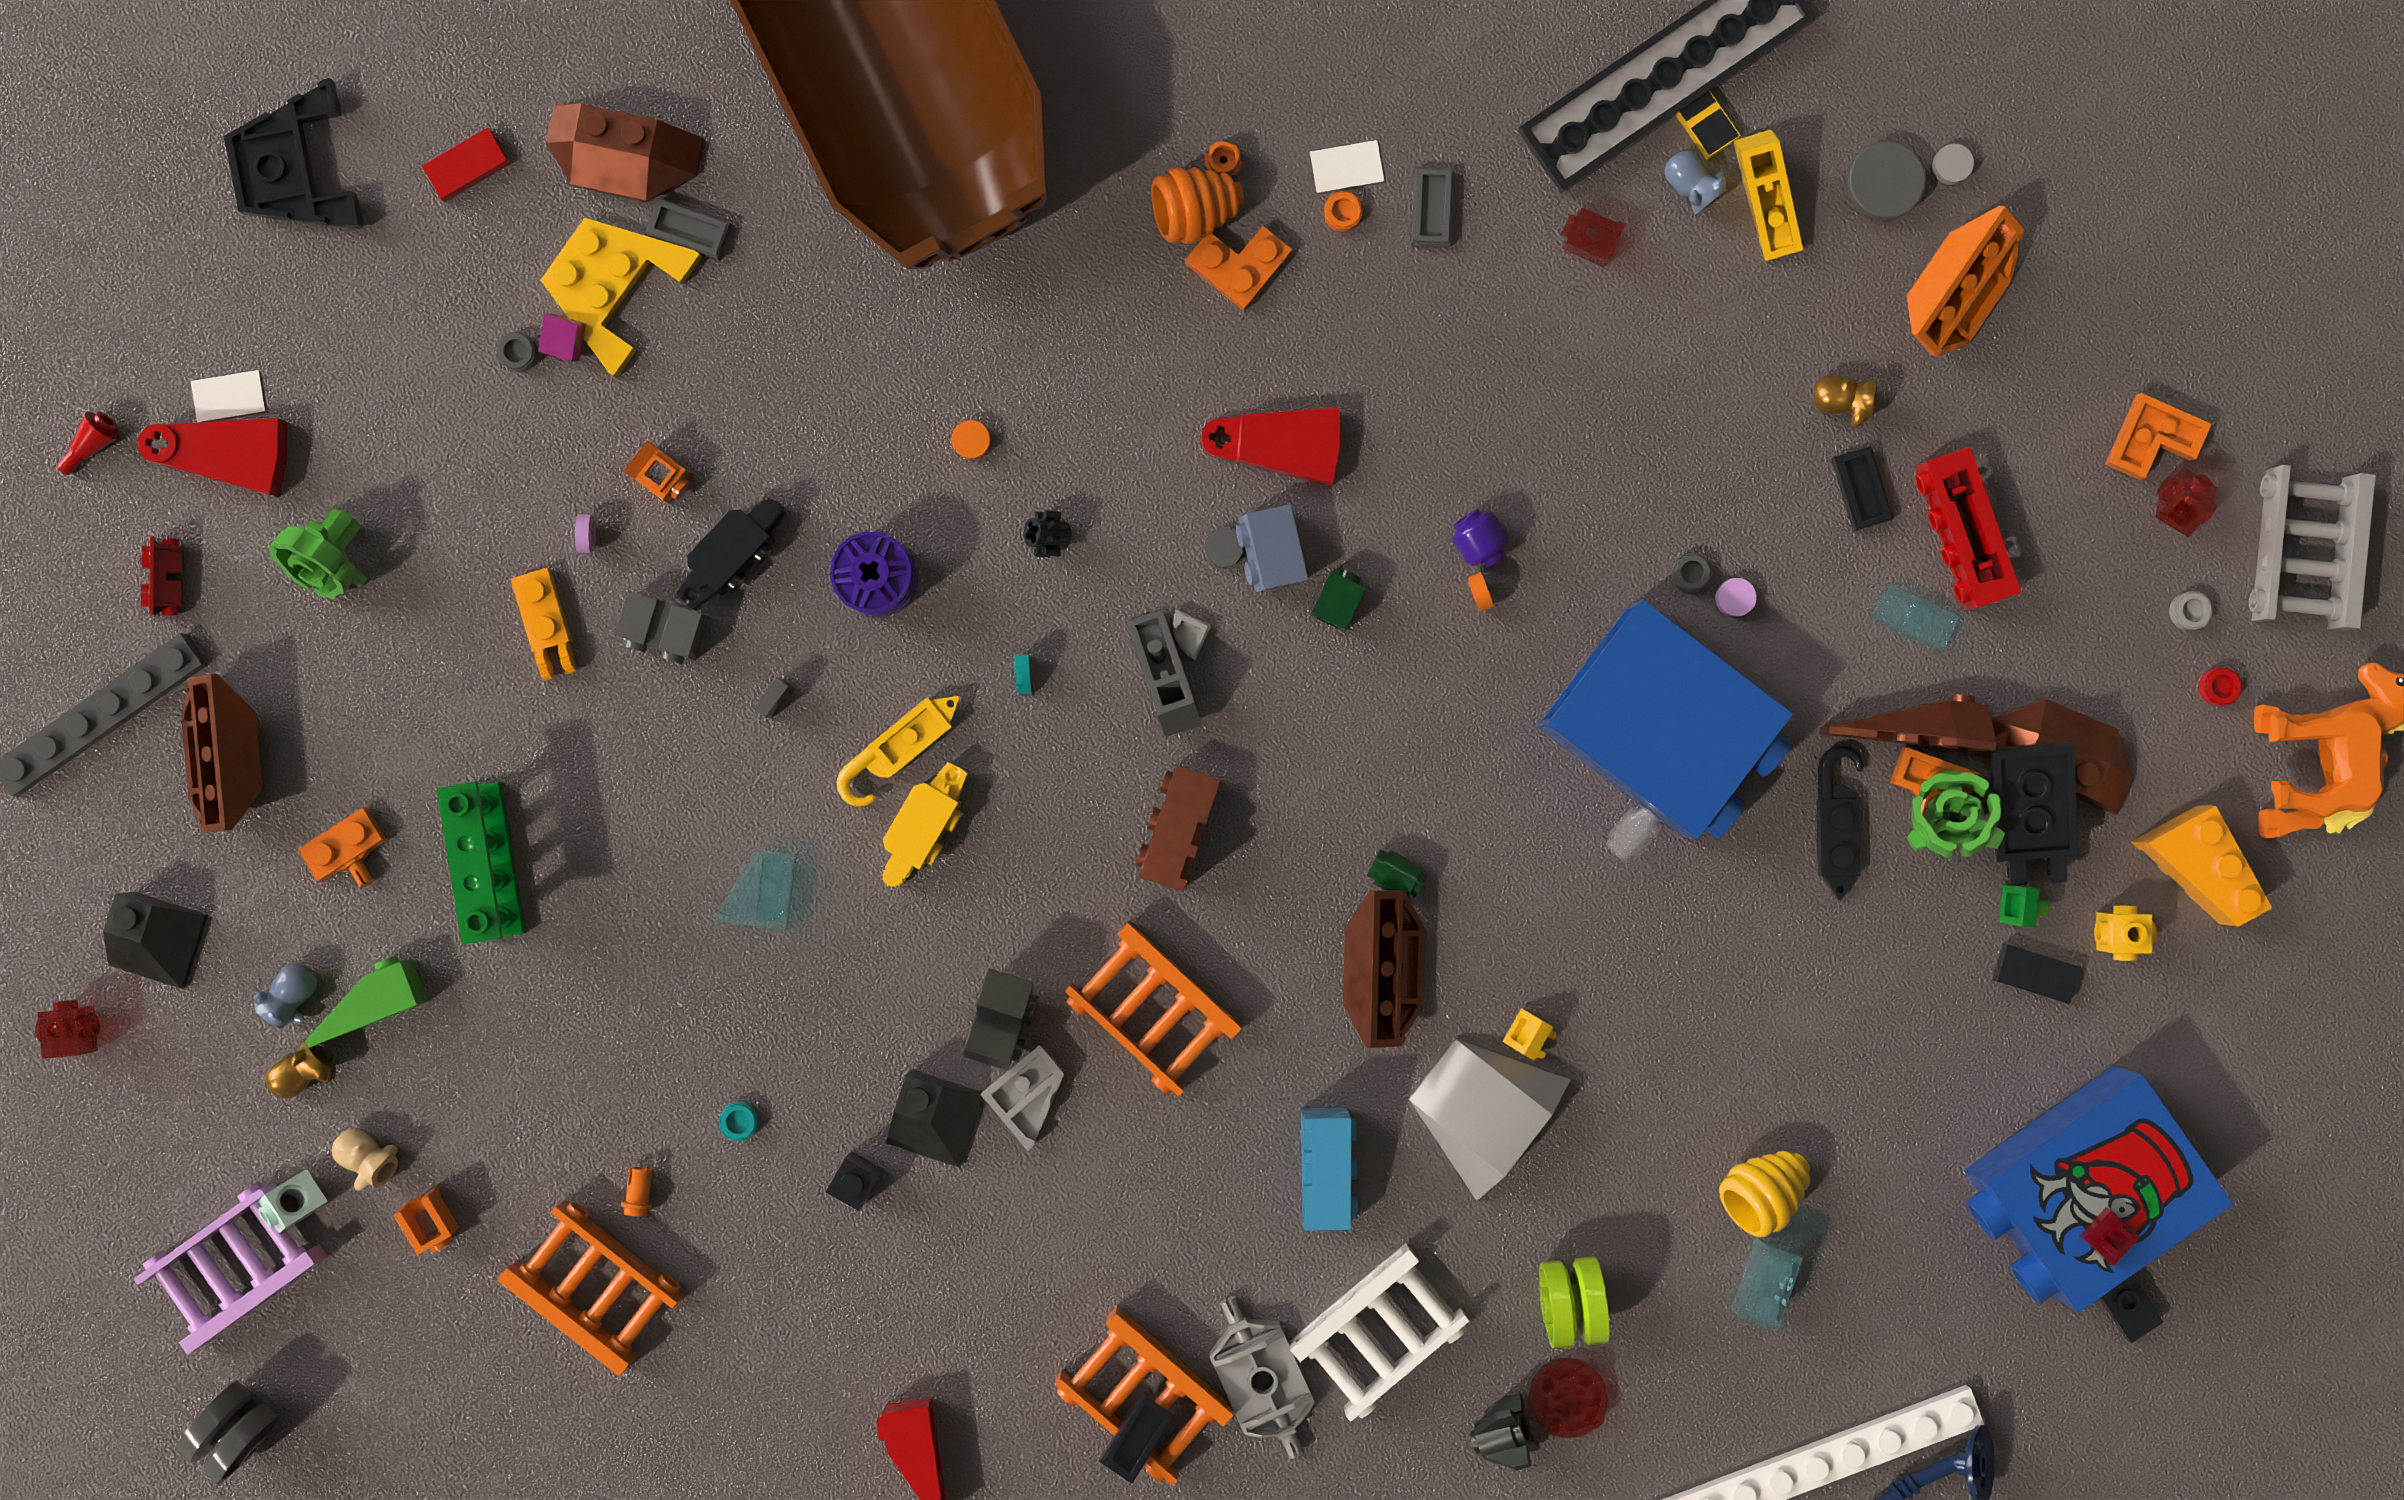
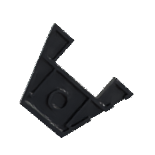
(274, 169)

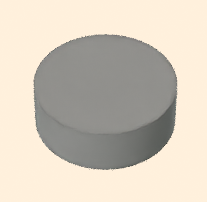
(1952, 164)
(2191, 610)

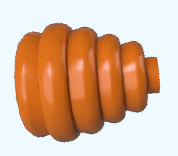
(1193, 202)

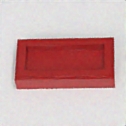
(465, 164)

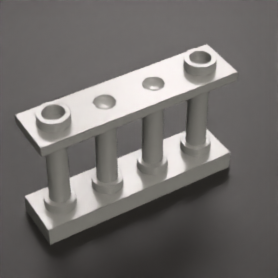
(2351, 550)

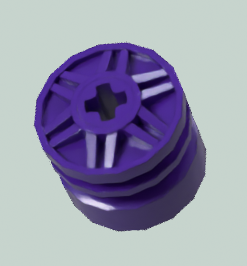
(896, 569)

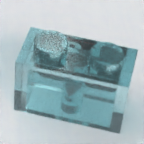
(1766, 1283)

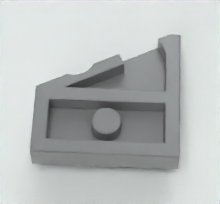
(1025, 1094)

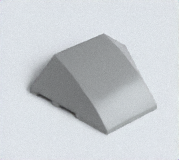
(1485, 1110)

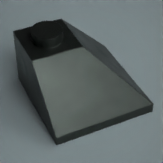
(152, 937)
(933, 1117)

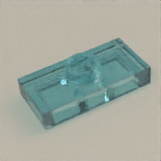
(1915, 617)

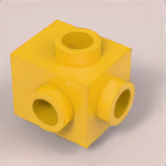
(2125, 932)

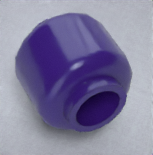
(1480, 538)

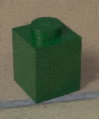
(1338, 599)

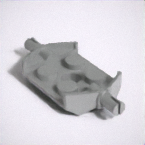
(1256, 1347)

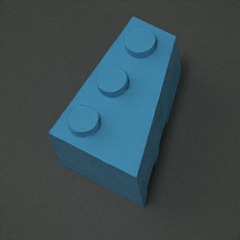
(1328, 1169)

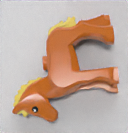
(2348, 754)

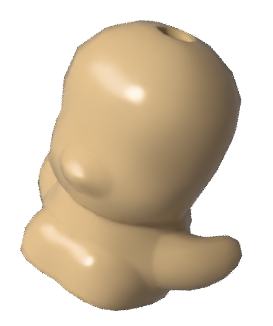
(361, 1154)

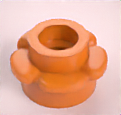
(1227, 150)

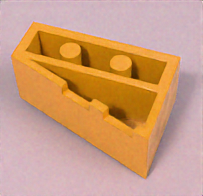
(2207, 864)

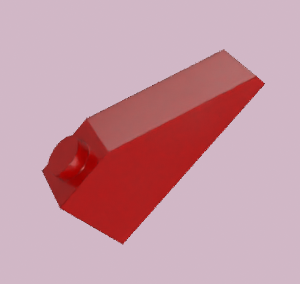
(914, 1445)

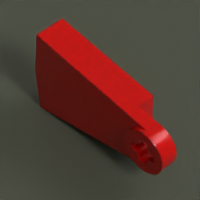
(1284, 442)
(232, 452)

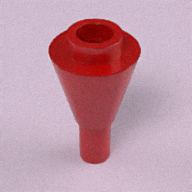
(92, 435)

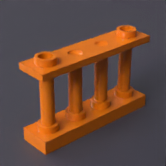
(1160, 972)
(555, 1302)
(1151, 1357)

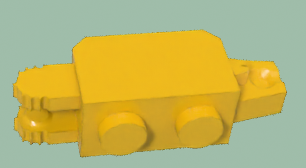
(921, 824)

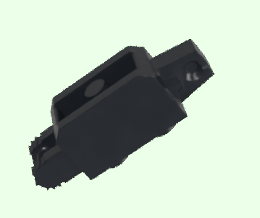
(729, 552)

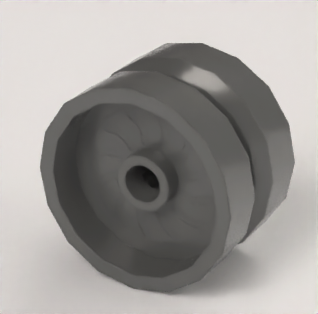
(227, 1432)

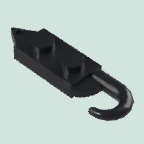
(1837, 824)

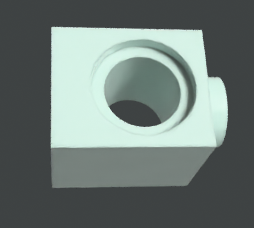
(303, 1189)

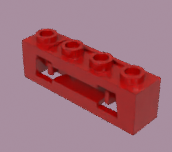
(1976, 583)

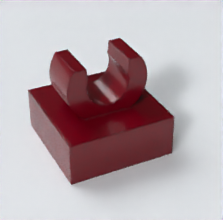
(2109, 1236)

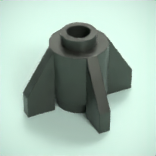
(1505, 1434)

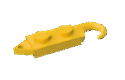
(899, 745)

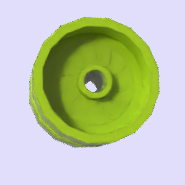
(1574, 1302)

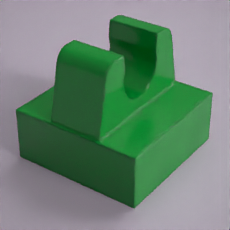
(2021, 906)

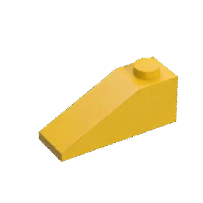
(1768, 194)

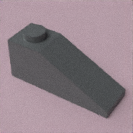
(1164, 673)

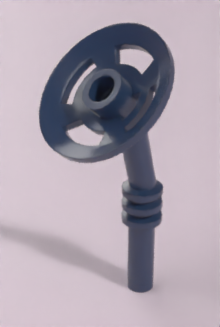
(1974, 1464)

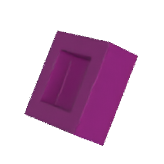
(562, 337)

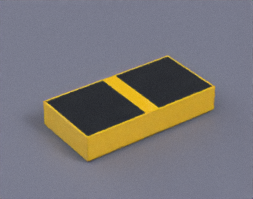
(1708, 125)

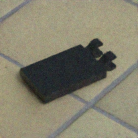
(2036, 807)

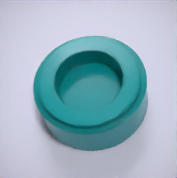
(739, 1121)

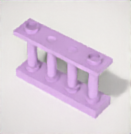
(233, 1304)

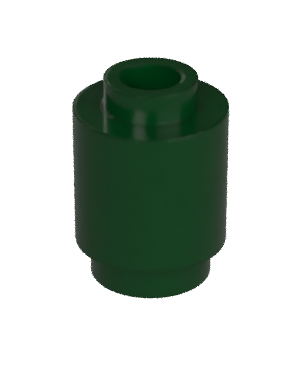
(1396, 873)

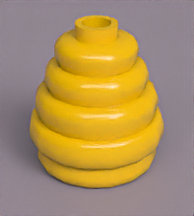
(1765, 1192)

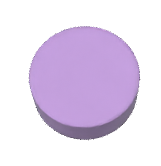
(585, 533)
(1735, 597)

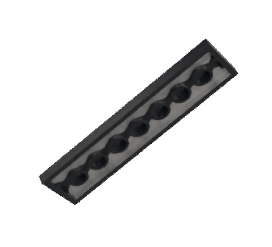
(1657, 83)

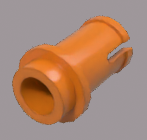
(638, 1192)

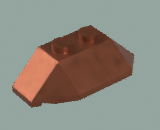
(621, 151)
(219, 753)
(2099, 754)
(1384, 968)

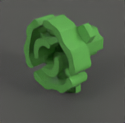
(318, 554)
(1968, 826)

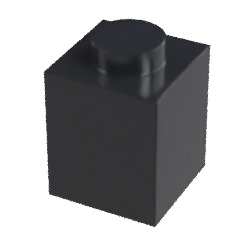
(854, 1181)

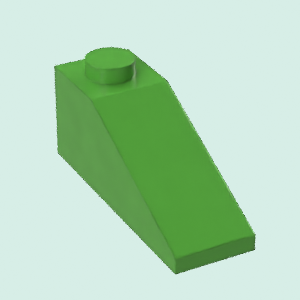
(375, 997)

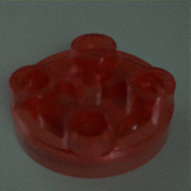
(1568, 1398)

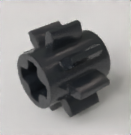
(1047, 533)

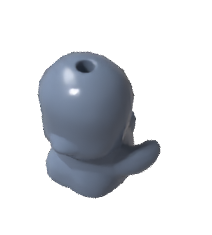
(1690, 179)
(287, 991)

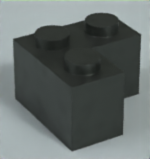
(1001, 1012)

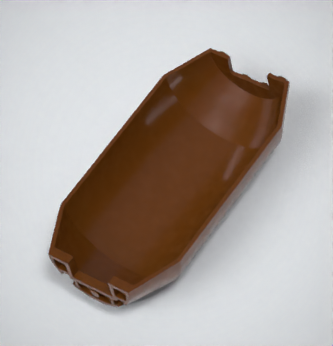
(909, 116)

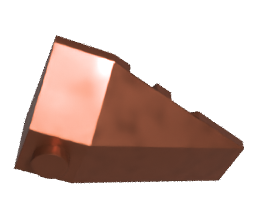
(1941, 724)

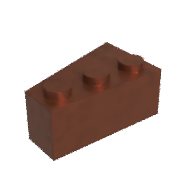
(1177, 827)

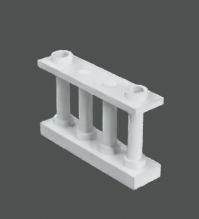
(1343, 1318)

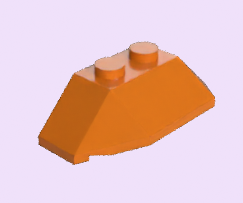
(1964, 281)

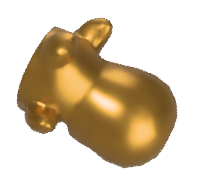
(1842, 395)
(296, 1070)

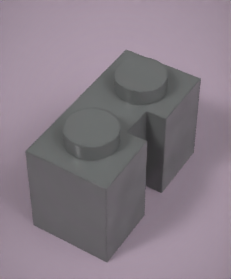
(661, 626)

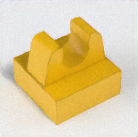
(1529, 1034)

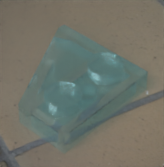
(761, 892)

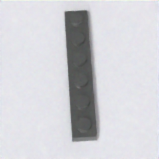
(99, 714)

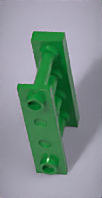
(481, 861)

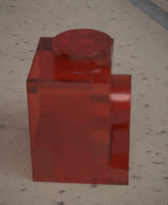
(1592, 249)

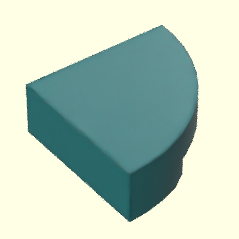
(1023, 672)

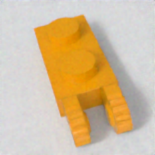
(544, 620)

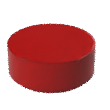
(2220, 686)

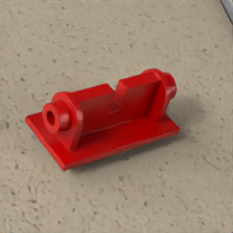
(159, 591)

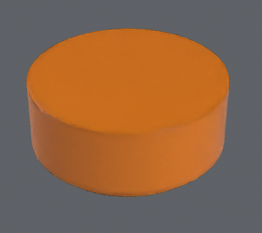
(1343, 211)
(971, 440)
(1480, 592)

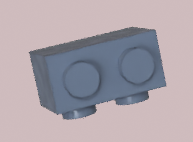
(1271, 548)

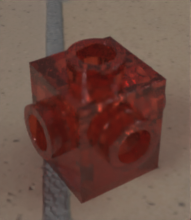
(2186, 501)
(67, 1030)

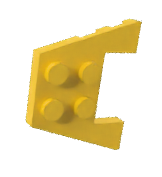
(597, 274)

